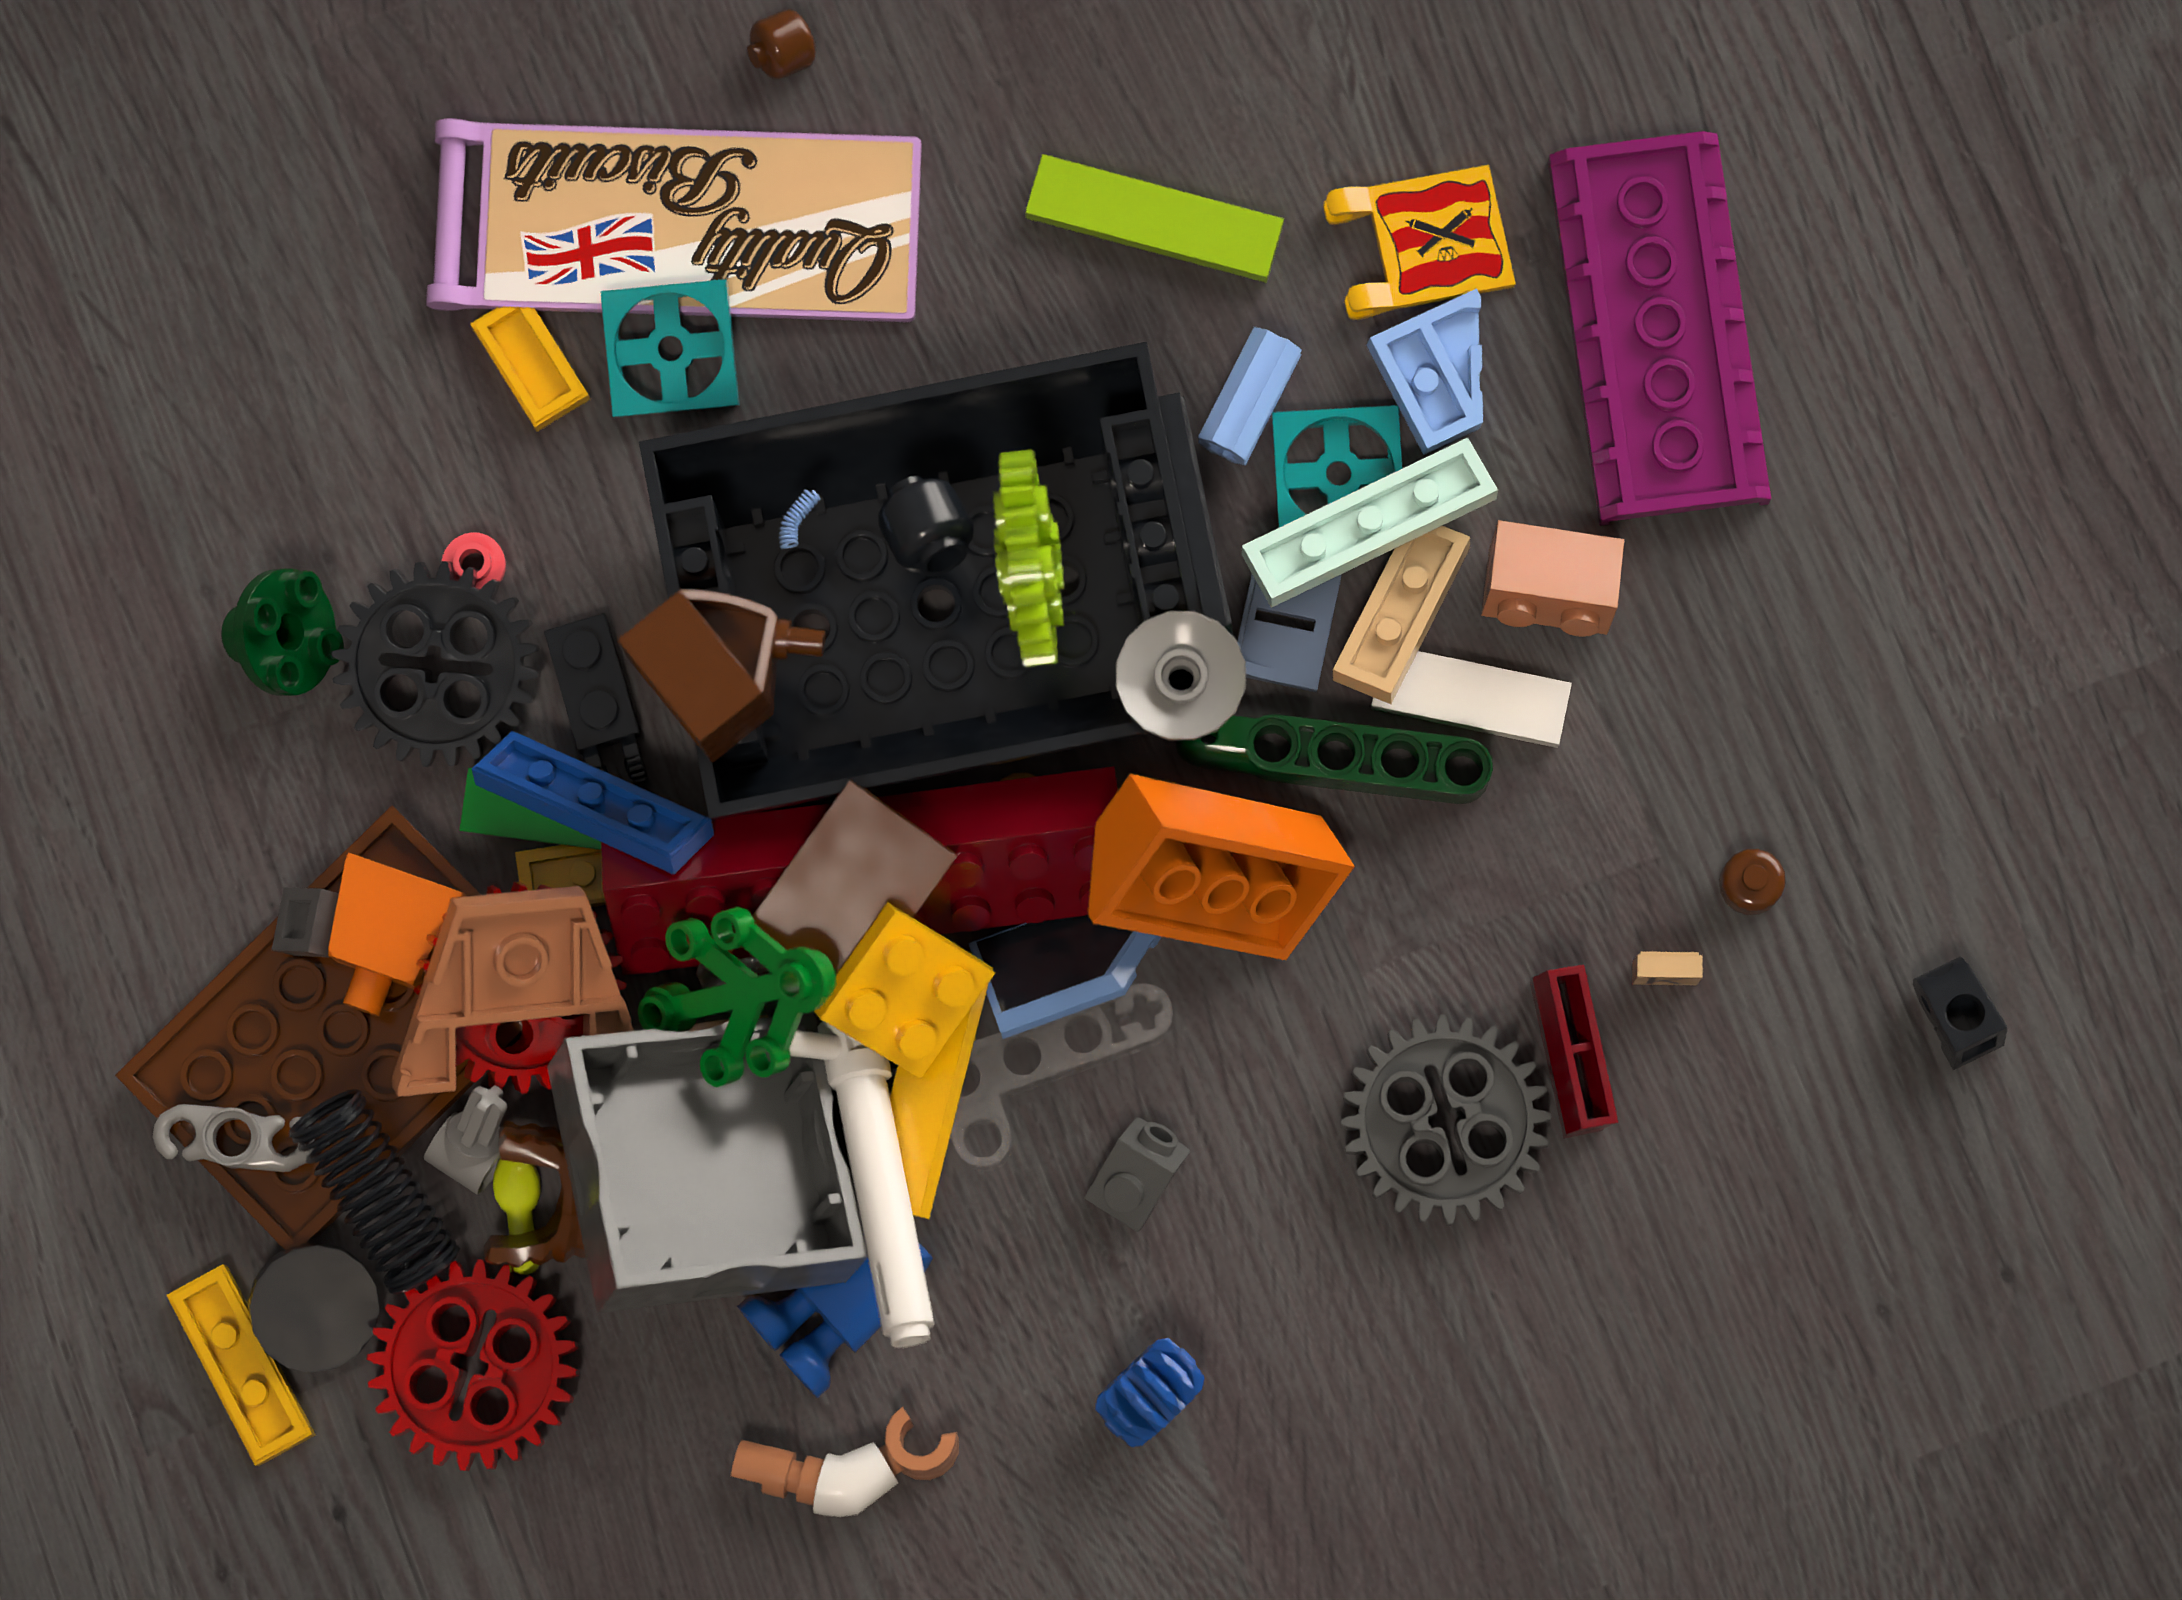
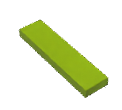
(1154, 218)

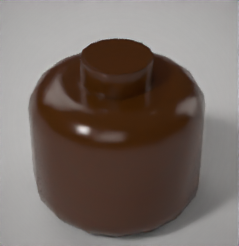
(781, 44)
(1752, 881)

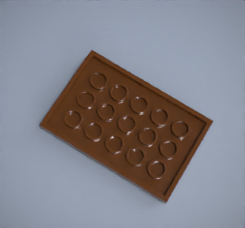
(282, 1042)

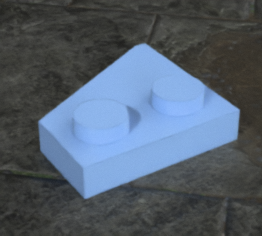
(1435, 370)

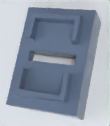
(1282, 652)

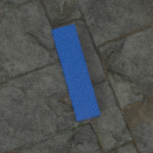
(593, 802)

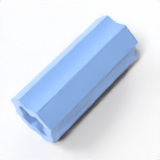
(1249, 396)

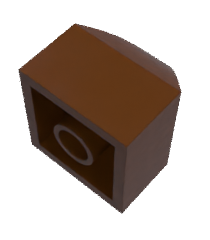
(715, 662)

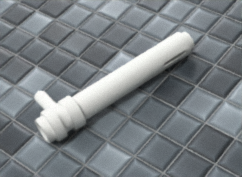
(878, 1178)

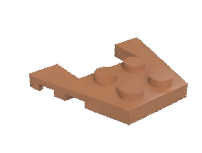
(506, 963)

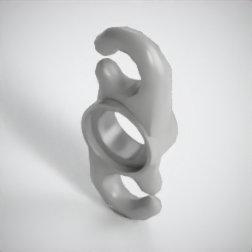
(207, 1122)

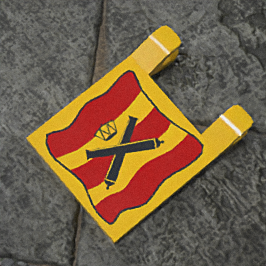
(1432, 237)

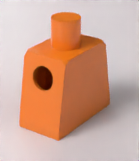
(384, 928)

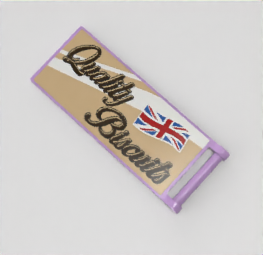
(586, 210)

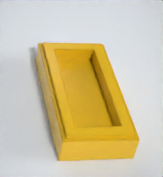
(530, 363)

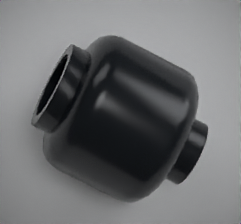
(926, 525)

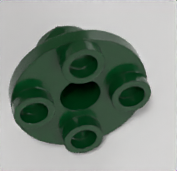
(283, 632)

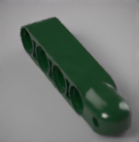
(1237, 736)

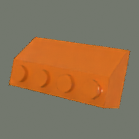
(1212, 868)

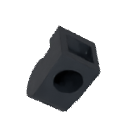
(1960, 1012)

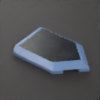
(1057, 969)

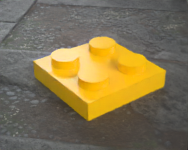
(904, 990)

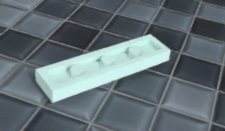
(1369, 522)

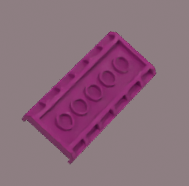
(1658, 326)

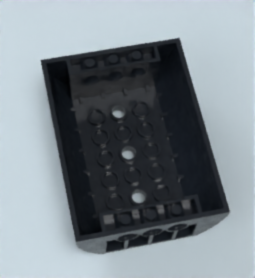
(892, 689)

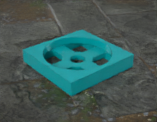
(722, 391)
(1312, 475)

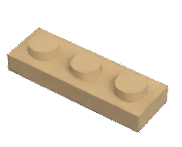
(1400, 613)

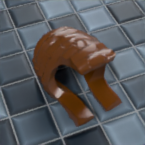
(562, 1234)

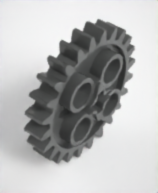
(1501, 1104)

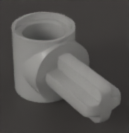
(469, 1140)

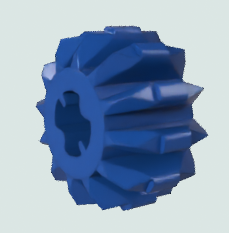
(1149, 1392)

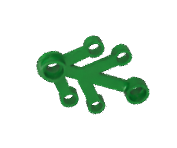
(797, 978)

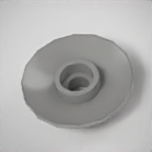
(1174, 643)

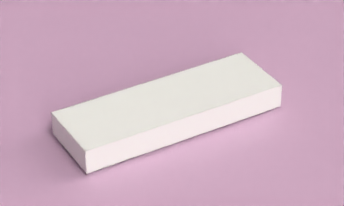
(1481, 699)

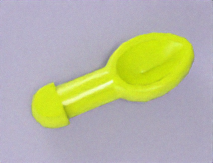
(517, 1193)

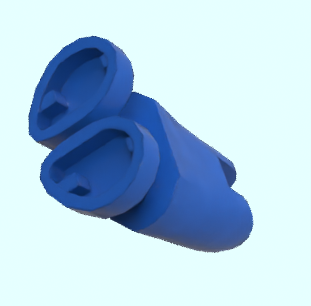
(848, 1318)

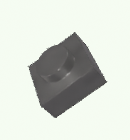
(305, 922)

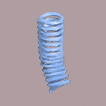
(788, 533)

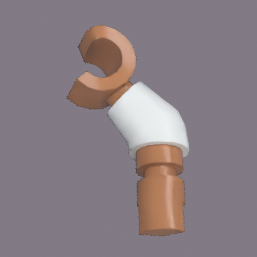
(848, 1481)

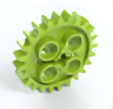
(1028, 558)

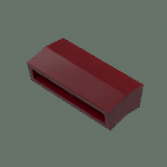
(1561, 1053)

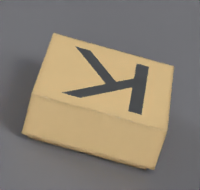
(1667, 968)

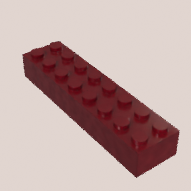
(1016, 841)

